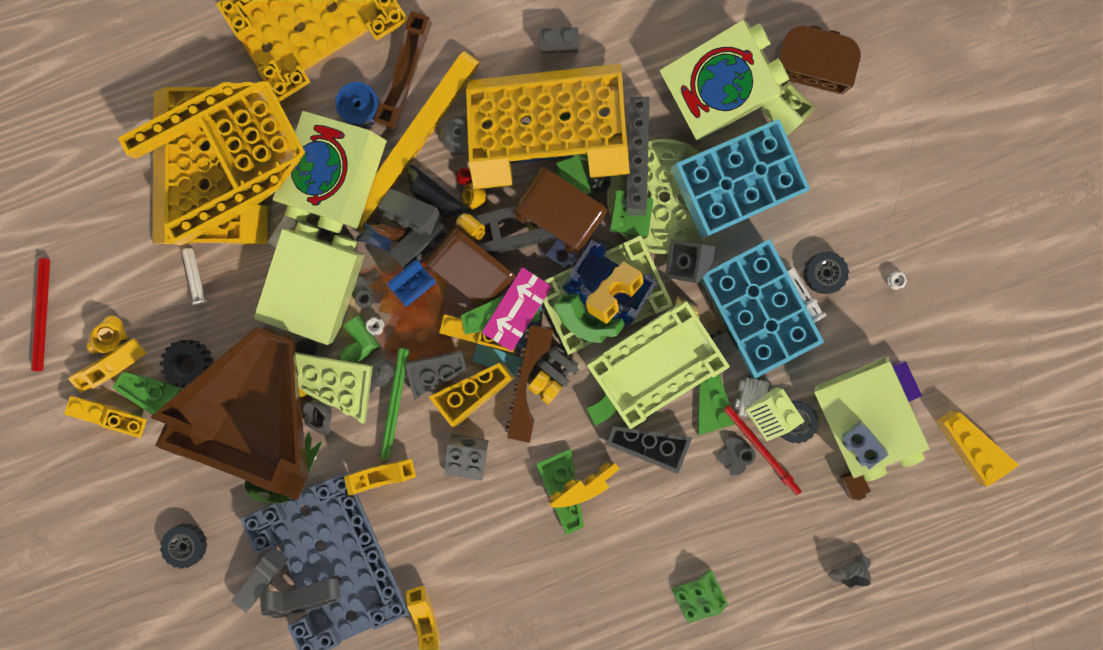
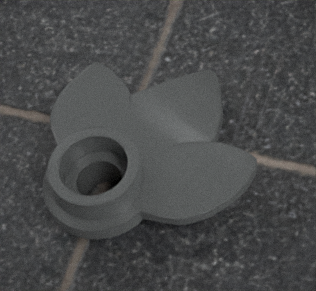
(362, 288)
(733, 456)

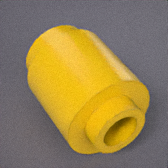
(470, 227)

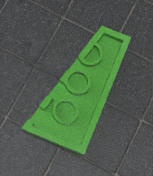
(477, 319)
(555, 474)

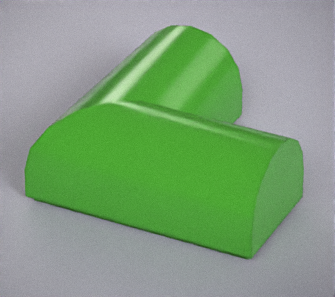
(363, 344)

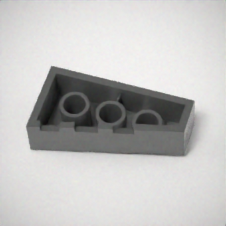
(654, 448)

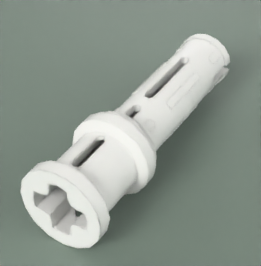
(810, 303)

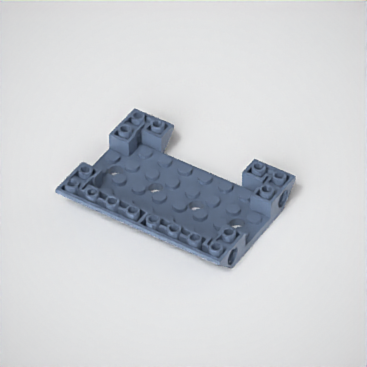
(350, 553)

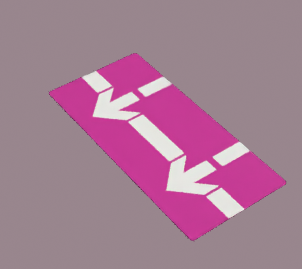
(516, 309)

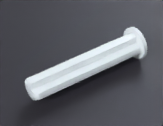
(193, 276)

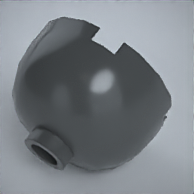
(455, 135)

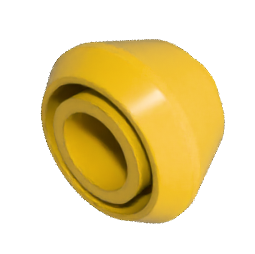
(473, 197)

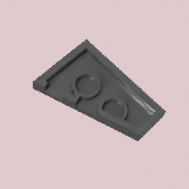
(433, 371)

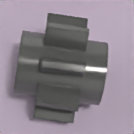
(601, 183)

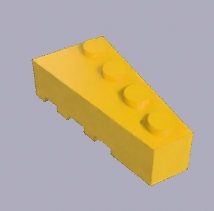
(468, 395)
(978, 452)

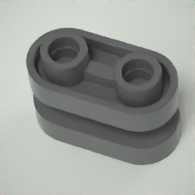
(570, 365)

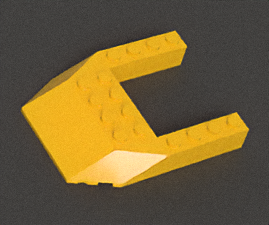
(248, 138)

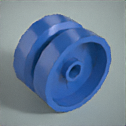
(349, 98)

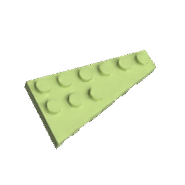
(336, 383)

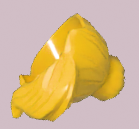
(106, 335)

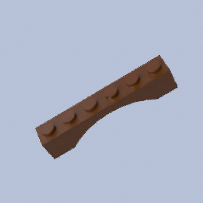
(408, 59)
(538, 343)

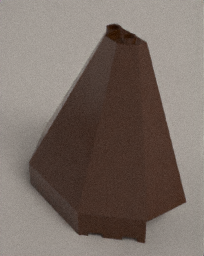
(243, 415)

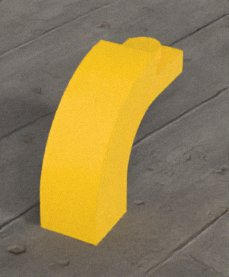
(379, 475)
(424, 618)

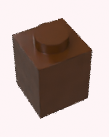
(855, 487)

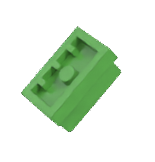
(629, 224)
(700, 598)

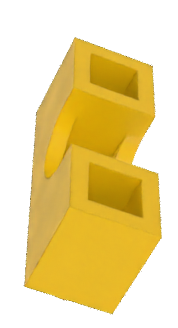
(622, 280)

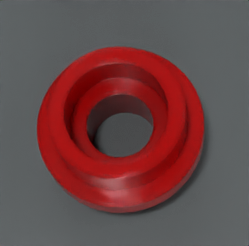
(464, 176)

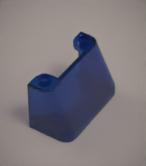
(592, 270)

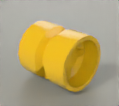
(545, 387)

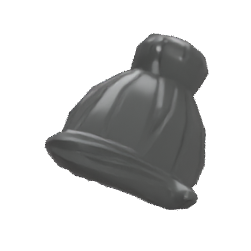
(382, 372)
(318, 416)
(853, 573)

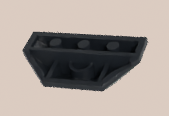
(430, 192)

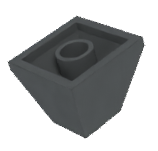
(689, 261)

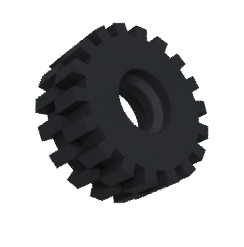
(176, 353)

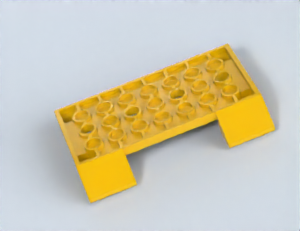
(324, 33)
(544, 99)
(178, 177)

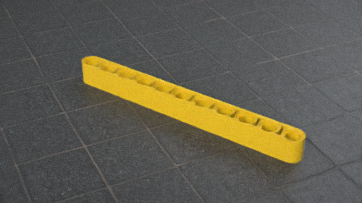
(418, 133)

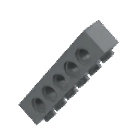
(638, 156)

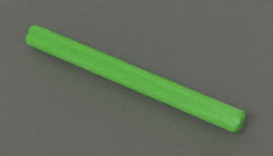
(394, 403)

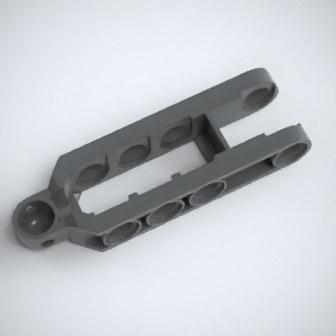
(517, 241)

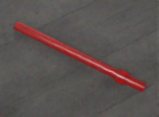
(785, 477)

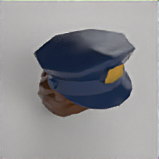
(381, 235)

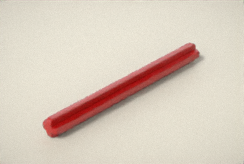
(40, 315)

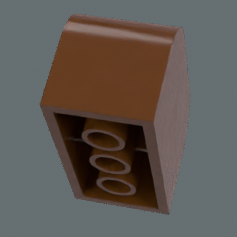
(819, 58)

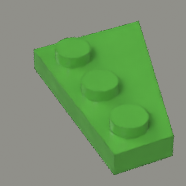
(144, 391)
(711, 405)

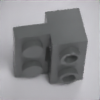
(466, 457)

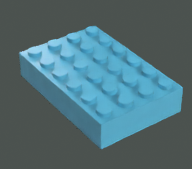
(739, 178)
(761, 309)

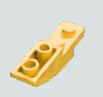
(453, 327)
(107, 366)
(106, 415)
(578, 492)

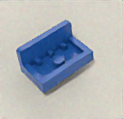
(411, 283)

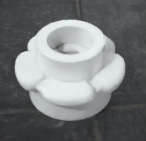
(901, 280)
(375, 320)

